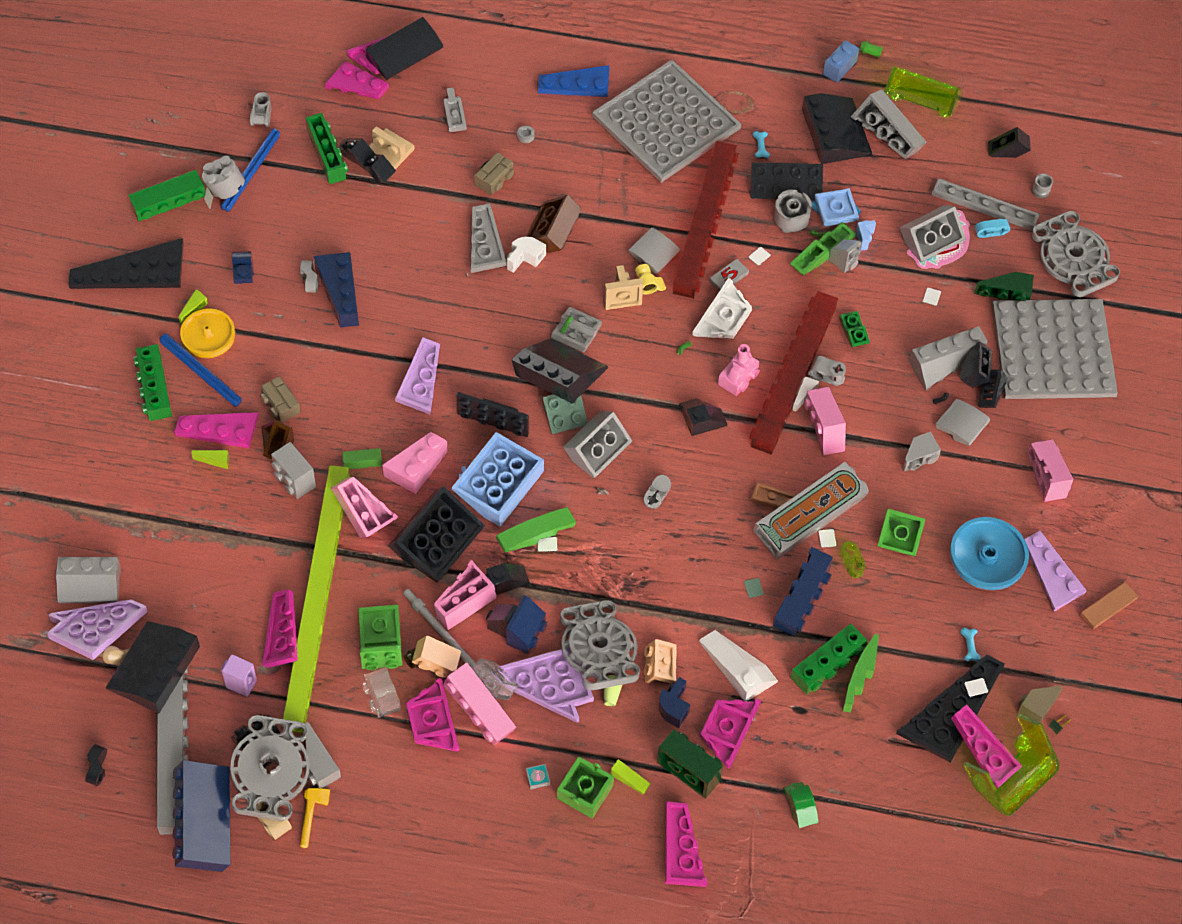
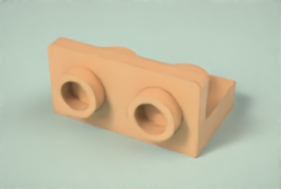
(660, 661)

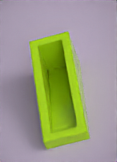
(194, 304)
(213, 457)
(629, 777)

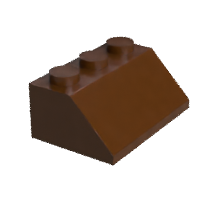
(555, 222)

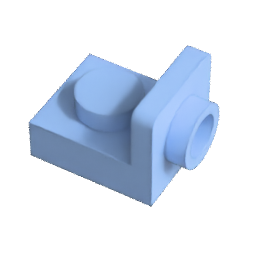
(864, 231)

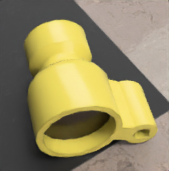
(650, 282)

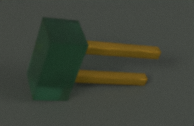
(1056, 727)

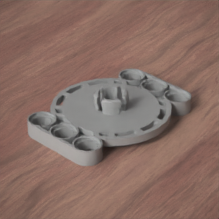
(1071, 241)
(612, 649)
(281, 781)

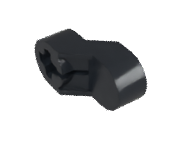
(96, 772)

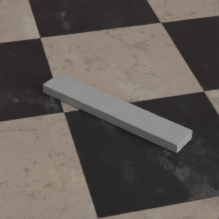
(985, 204)

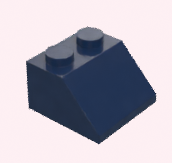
(525, 626)

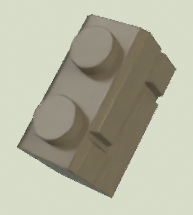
(494, 173)
(280, 399)

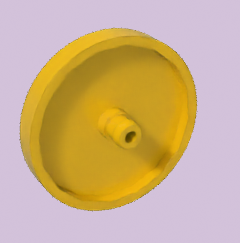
(207, 333)

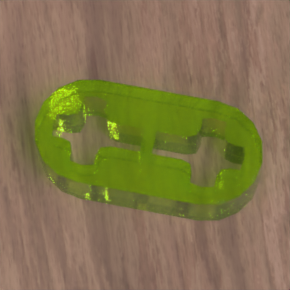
(849, 561)

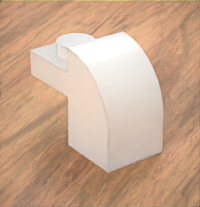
(527, 250)

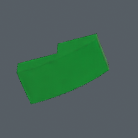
(853, 329)

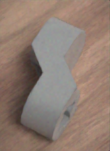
(309, 276)
(661, 484)

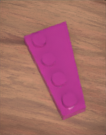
(281, 631)
(681, 852)

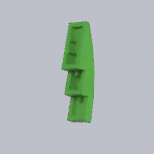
(820, 250)
(537, 528)
(863, 669)

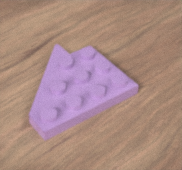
(94, 627)
(550, 683)

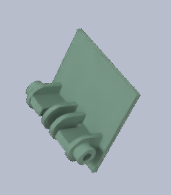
(563, 414)

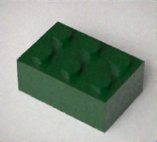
(690, 763)

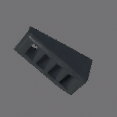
(995, 385)

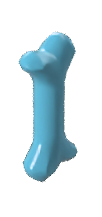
(761, 146)
(969, 636)

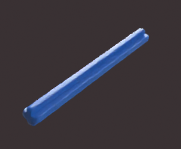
(253, 166)
(200, 370)

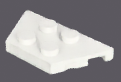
(724, 314)

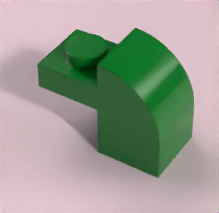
(802, 804)

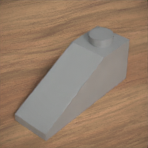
(322, 766)

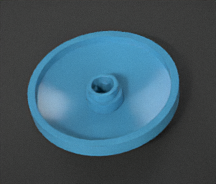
(989, 553)

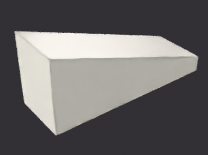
(808, 384)

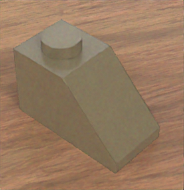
(1039, 702)

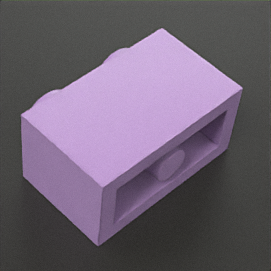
(239, 675)

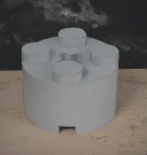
(222, 177)
(792, 211)

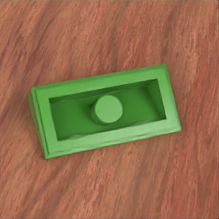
(362, 458)

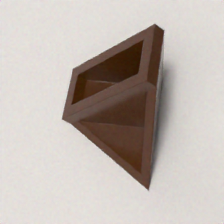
(275, 437)

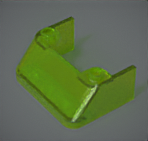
(923, 91)
(1038, 767)

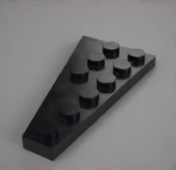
(146, 268)
(933, 725)

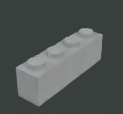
(944, 356)

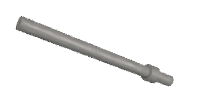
(419, 606)

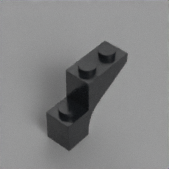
(361, 154)

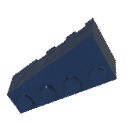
(338, 281)
(804, 592)

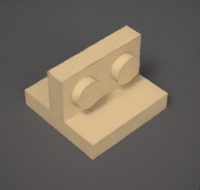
(391, 146)
(623, 291)

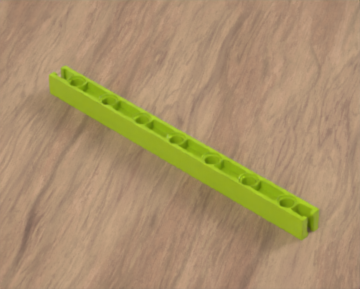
(316, 601)

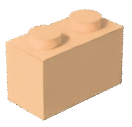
(436, 656)

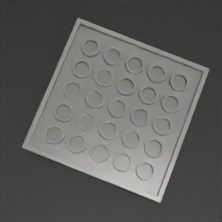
(666, 120)
(1054, 349)

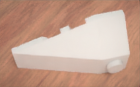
(739, 667)

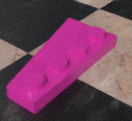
(227, 429)
(985, 746)

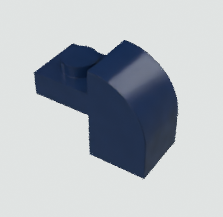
(242, 267)
(671, 706)

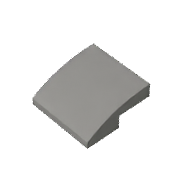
(654, 250)
(580, 331)
(963, 422)

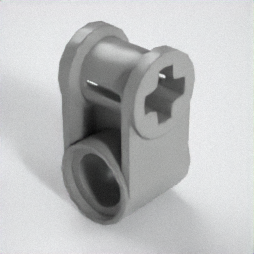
(261, 110)
(826, 369)

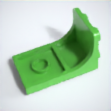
(380, 637)

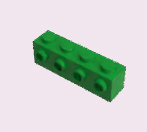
(326, 148)
(153, 382)
(828, 659)

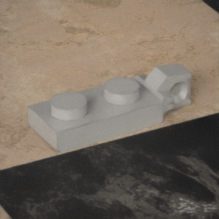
(454, 112)

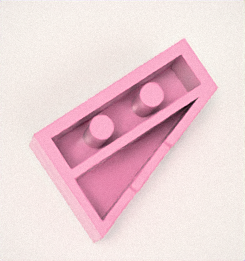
(827, 420)
(416, 462)
(1050, 470)
(361, 507)
(464, 597)

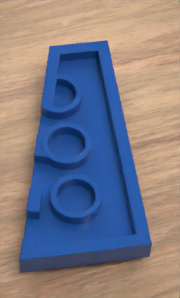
(576, 82)

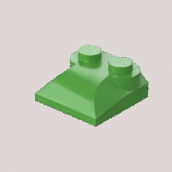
(901, 532)

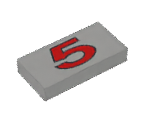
(734, 271)

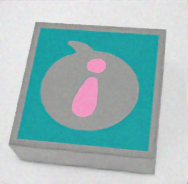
(538, 776)

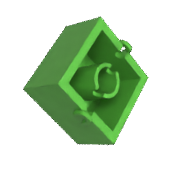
(585, 787)

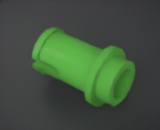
(870, 49)

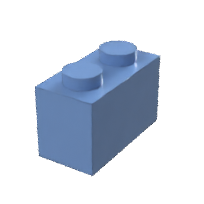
(841, 61)

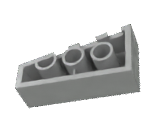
(889, 124)

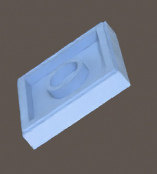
(836, 207)

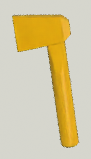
(313, 796)

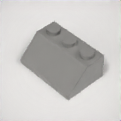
(933, 232)
(598, 443)
(88, 579)

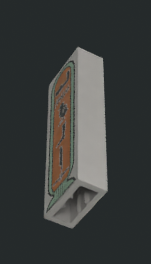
(811, 510)

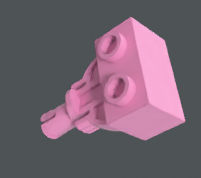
(739, 371)

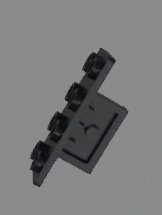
(772, 179)
(493, 414)

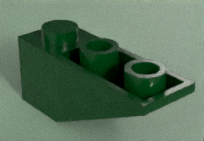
(1008, 286)

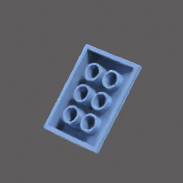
(499, 478)

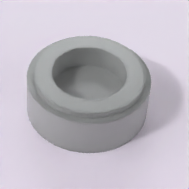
(525, 134)

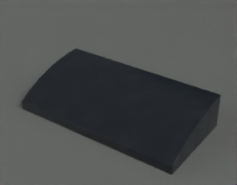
(404, 48)

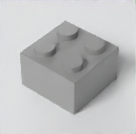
(293, 471)

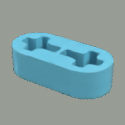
(992, 228)

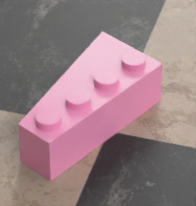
(479, 704)

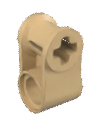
(273, 827)

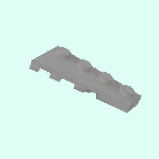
(486, 244)

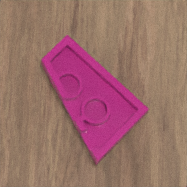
(357, 80)

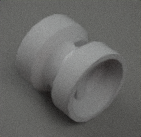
(1042, 186)

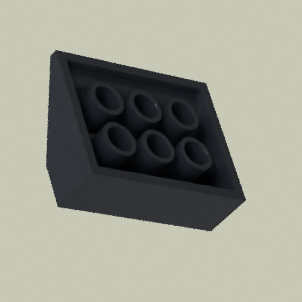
(832, 128)
(557, 369)
(436, 534)
(154, 665)

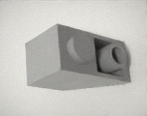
(845, 254)
(921, 451)

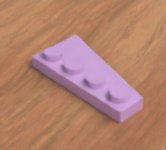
(419, 381)
(1056, 576)

